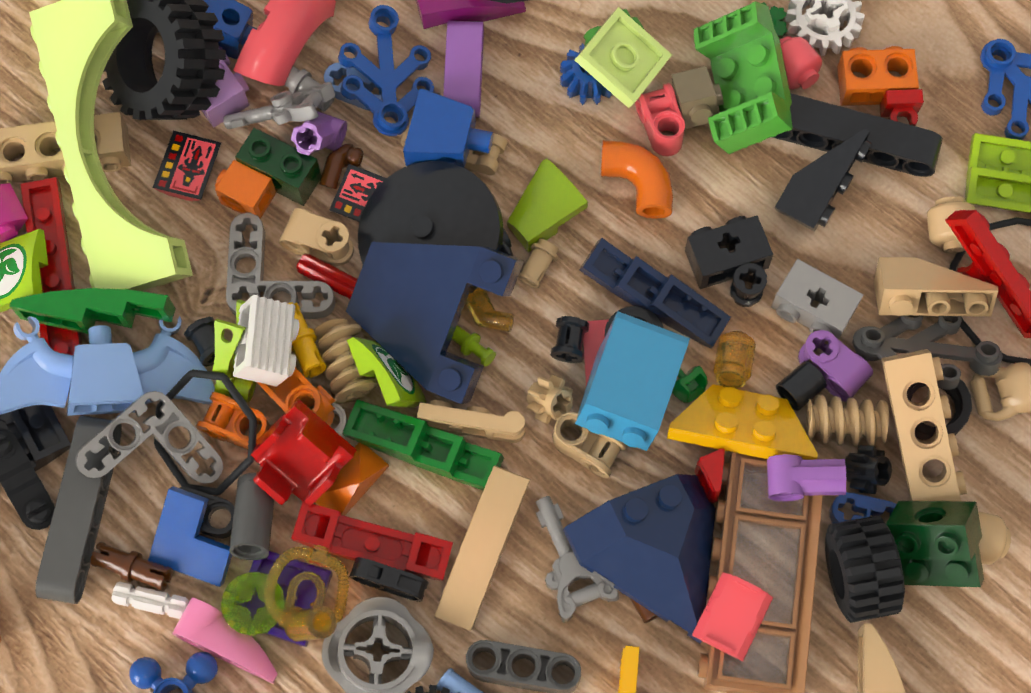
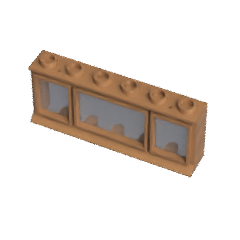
(777, 551)

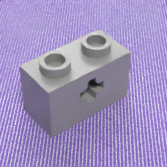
(808, 284)

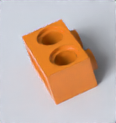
(876, 68)

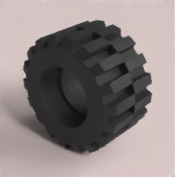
(864, 568)

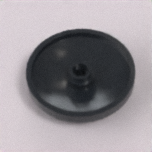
(432, 206)

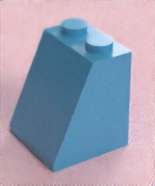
(632, 381)

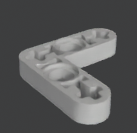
(253, 281)
(160, 429)

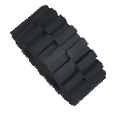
(189, 65)

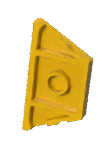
(742, 424)

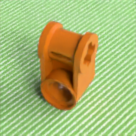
(228, 422)

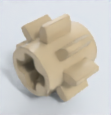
(549, 398)

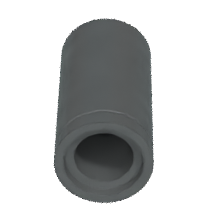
(251, 520)

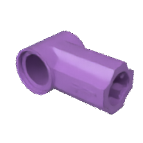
(319, 134)
(793, 478)

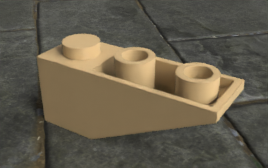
(925, 289)

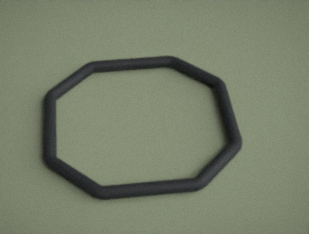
(252, 431)

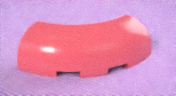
(280, 38)

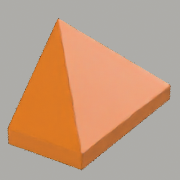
(353, 480)

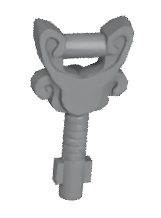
(285, 107)
(567, 569)

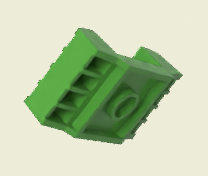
(751, 76)

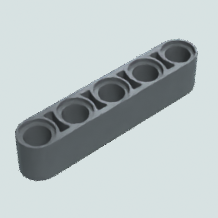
(75, 518)

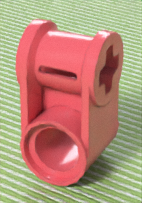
(660, 113)

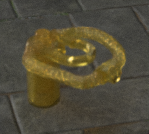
(311, 622)

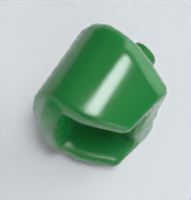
(690, 385)

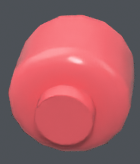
(800, 62)

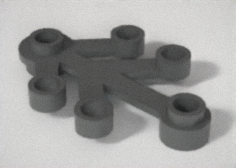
(877, 343)

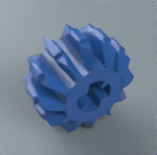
(579, 82)

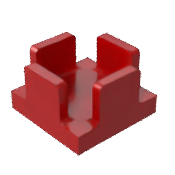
(300, 456)

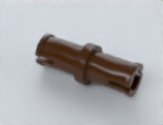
(131, 566)

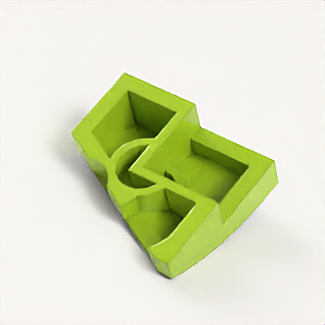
(545, 205)

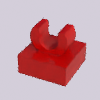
(902, 104)

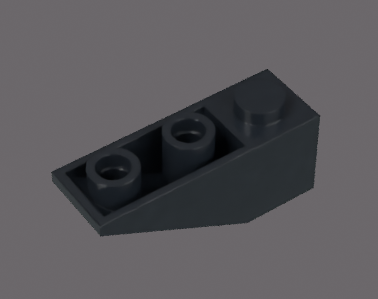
(815, 186)

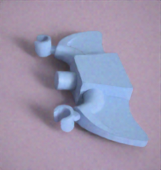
(100, 374)

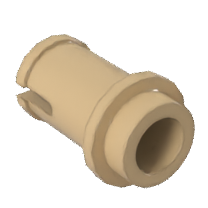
(538, 262)

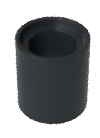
(801, 385)

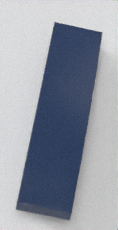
(664, 296)

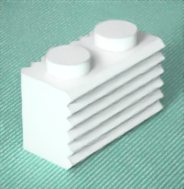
(266, 342)

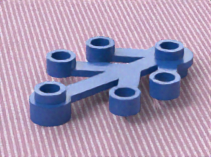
(385, 76)
(1019, 80)

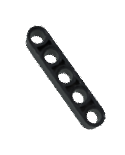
(893, 143)

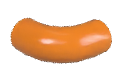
(646, 173)

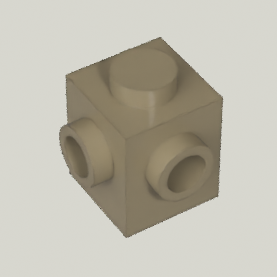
(696, 96)

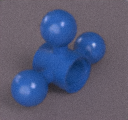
(146, 674)

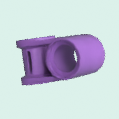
(839, 365)

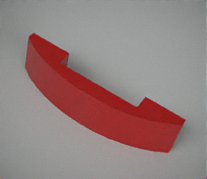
(355, 538)

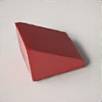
(710, 472)

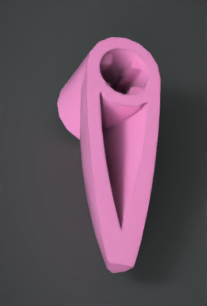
(208, 631)

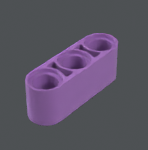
(464, 63)

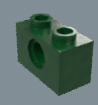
(291, 172)

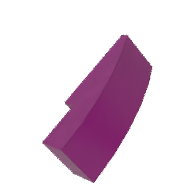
(441, 11)

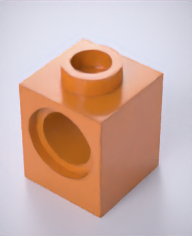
(244, 189)

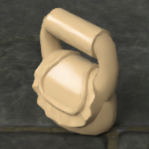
(1013, 388)

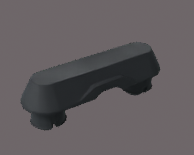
(23, 484)

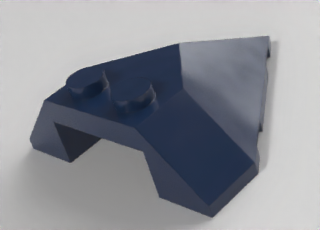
(653, 547)

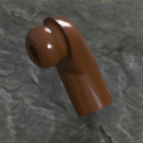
(337, 161)

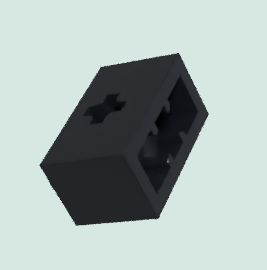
(715, 264)

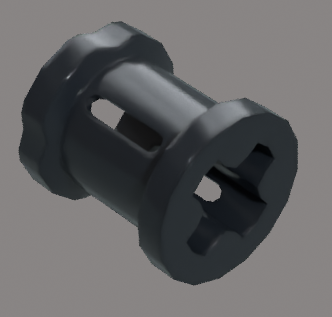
(758, 281)
(203, 337)
(569, 339)

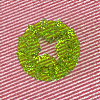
(241, 591)

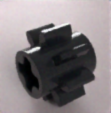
(867, 469)

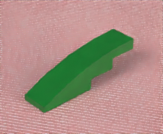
(83, 307)
(420, 444)

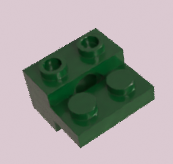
(938, 542)

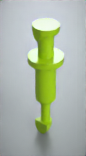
(470, 344)

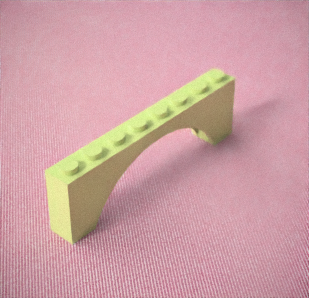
(73, 51)

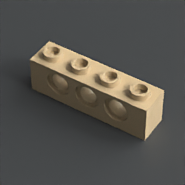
(40, 139)
(900, 374)

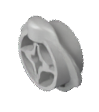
(379, 611)

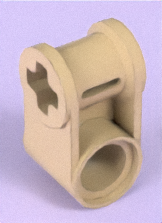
(314, 234)
(588, 447)

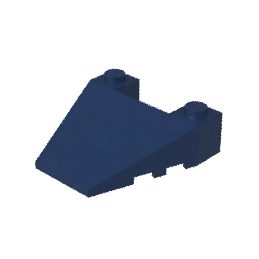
(413, 301)

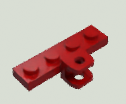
(993, 266)

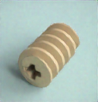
(340, 364)
(847, 420)

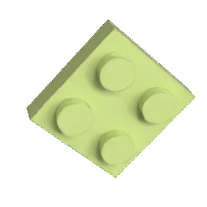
(623, 57)

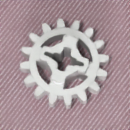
(822, 22)

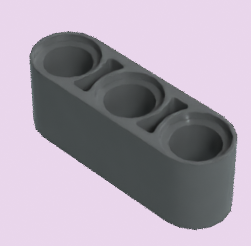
(508, 654)

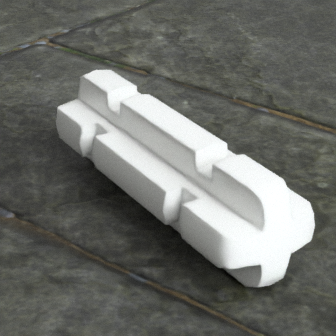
(149, 600)

